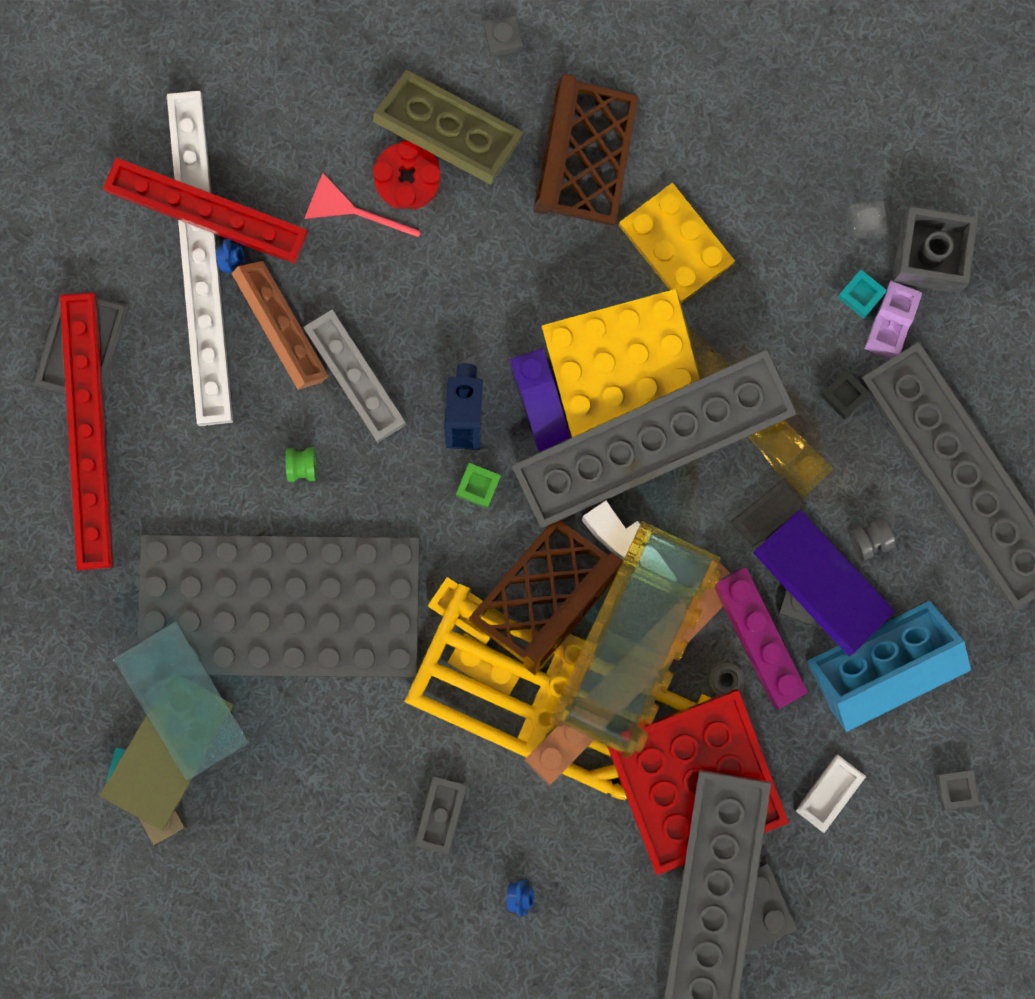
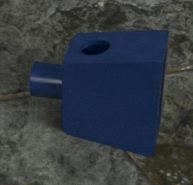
(464, 409)

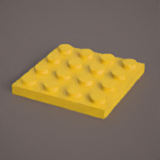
(620, 358)

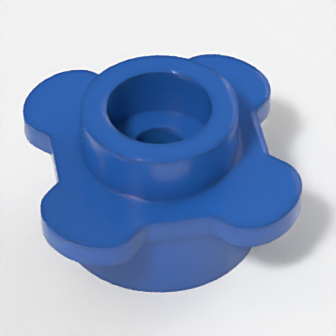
(229, 256)
(520, 897)

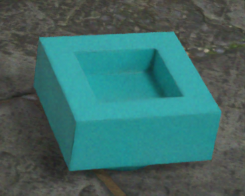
(862, 294)

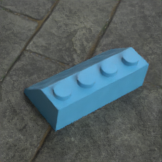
(891, 667)

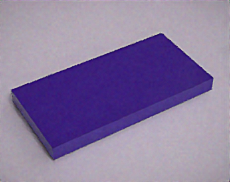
(824, 582)

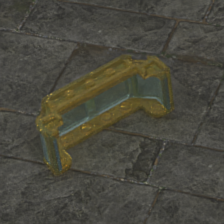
(636, 640)

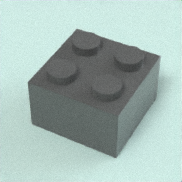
(935, 250)

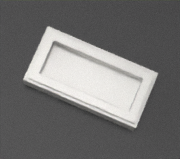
(830, 793)

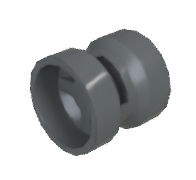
(871, 539)

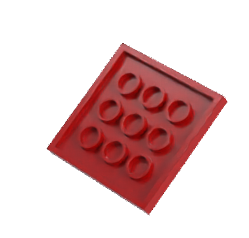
(665, 774)

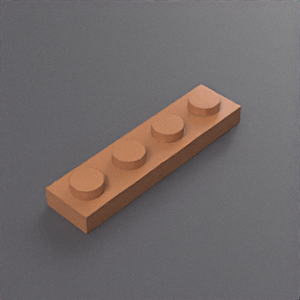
(280, 324)

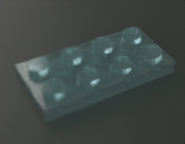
(181, 701)

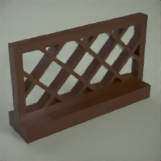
(557, 152)
(574, 605)

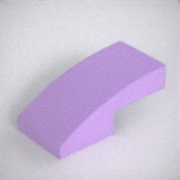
(893, 320)

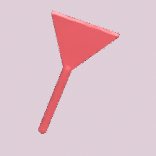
(331, 202)

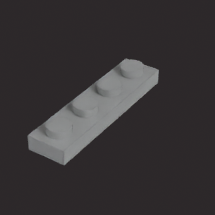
(354, 376)

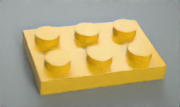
(676, 242)

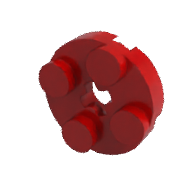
(406, 194)

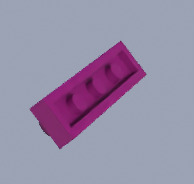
(760, 638)

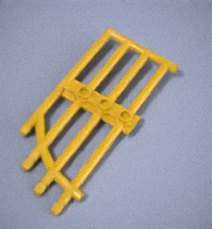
(537, 715)

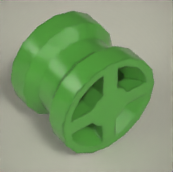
(301, 464)

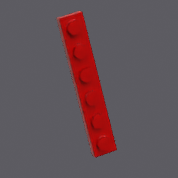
(205, 210)

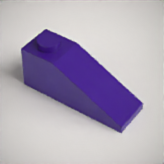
(539, 399)

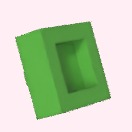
(478, 485)

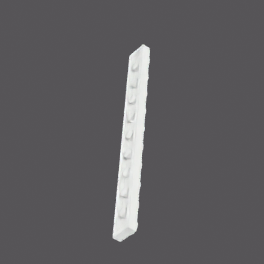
(200, 266)

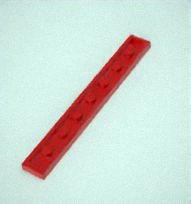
(86, 431)

